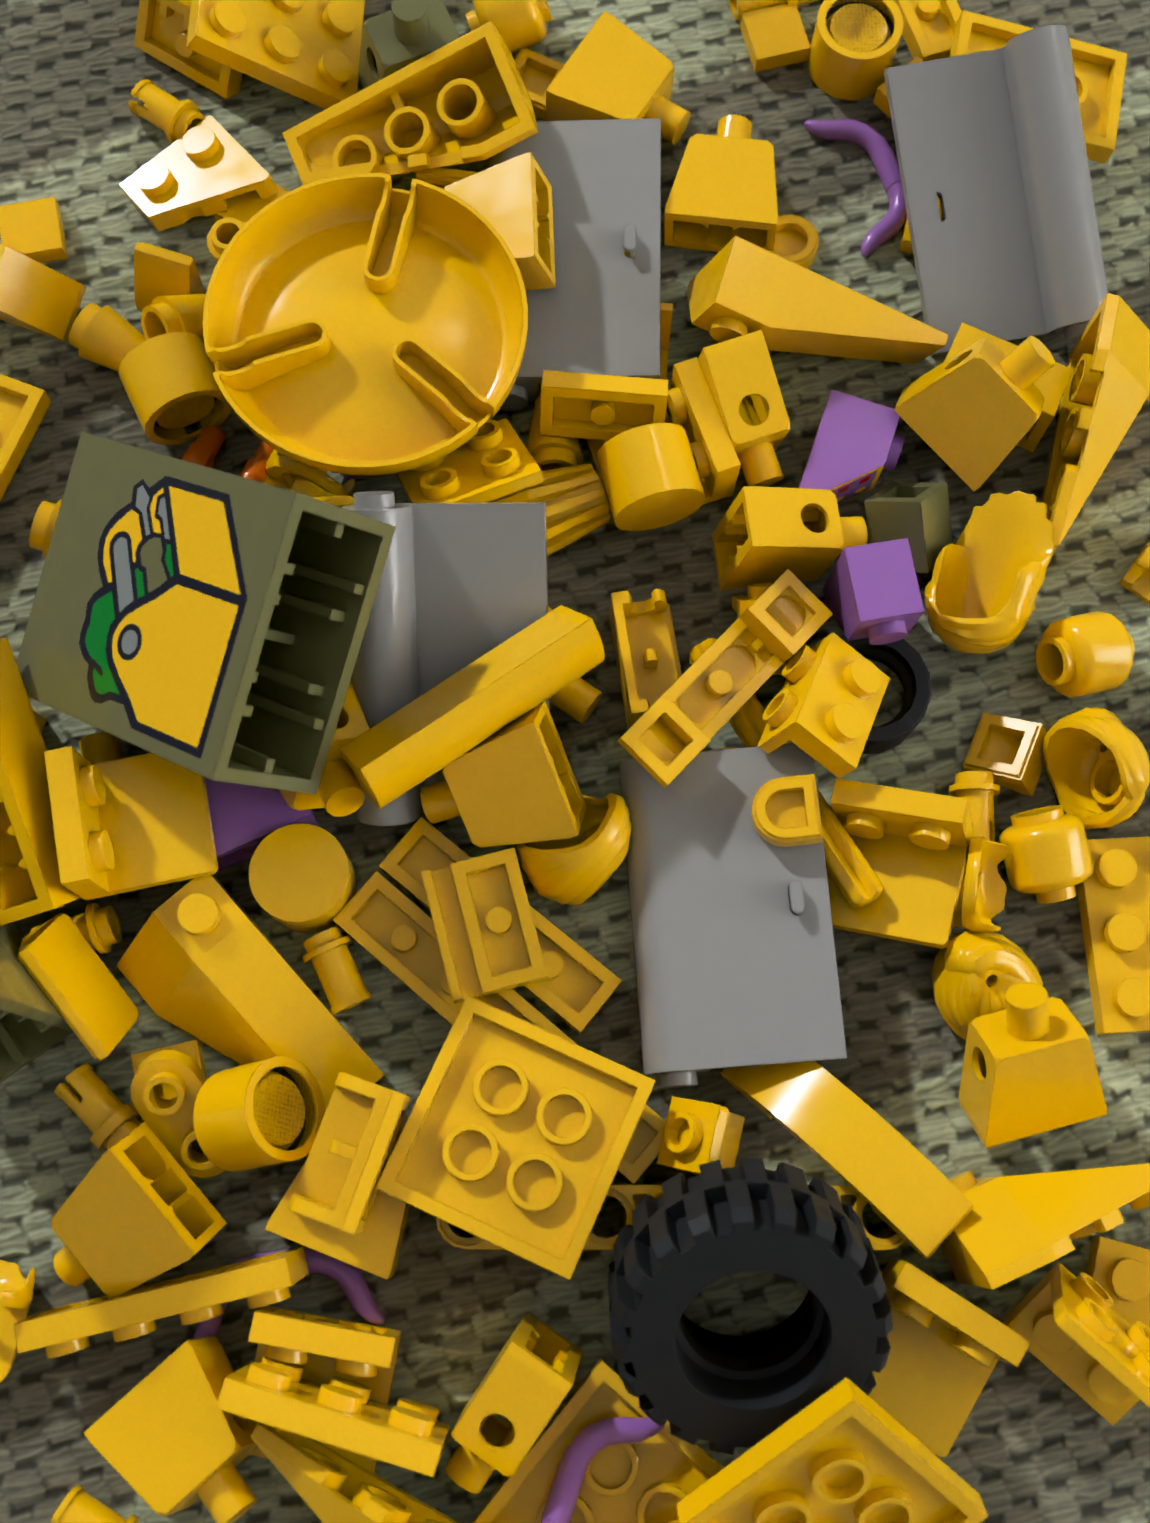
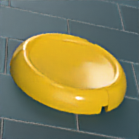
(366, 324)

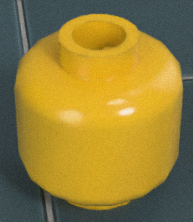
(517, 21)
(1085, 654)
(1047, 853)

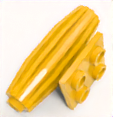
(501, 469)

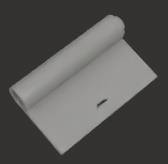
(1014, 187)
(604, 203)
(447, 595)
(714, 939)

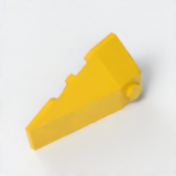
(429, 115)
(801, 310)
(1097, 407)
(232, 989)
(1028, 1217)
(337, 1486)

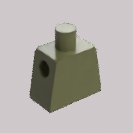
(402, 37)

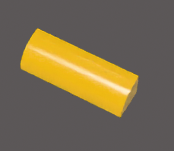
(473, 704)
(27, 837)

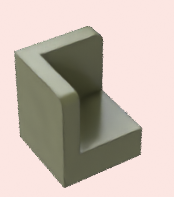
(911, 512)

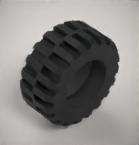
(728, 1224)

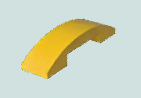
(724, 678)
(858, 1148)

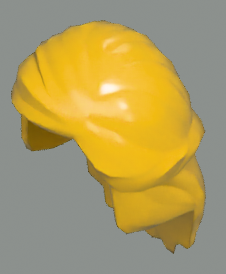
(991, 575)

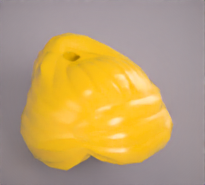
(1096, 767)
(579, 866)
(974, 975)

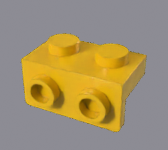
(826, 704)

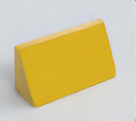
(78, 984)

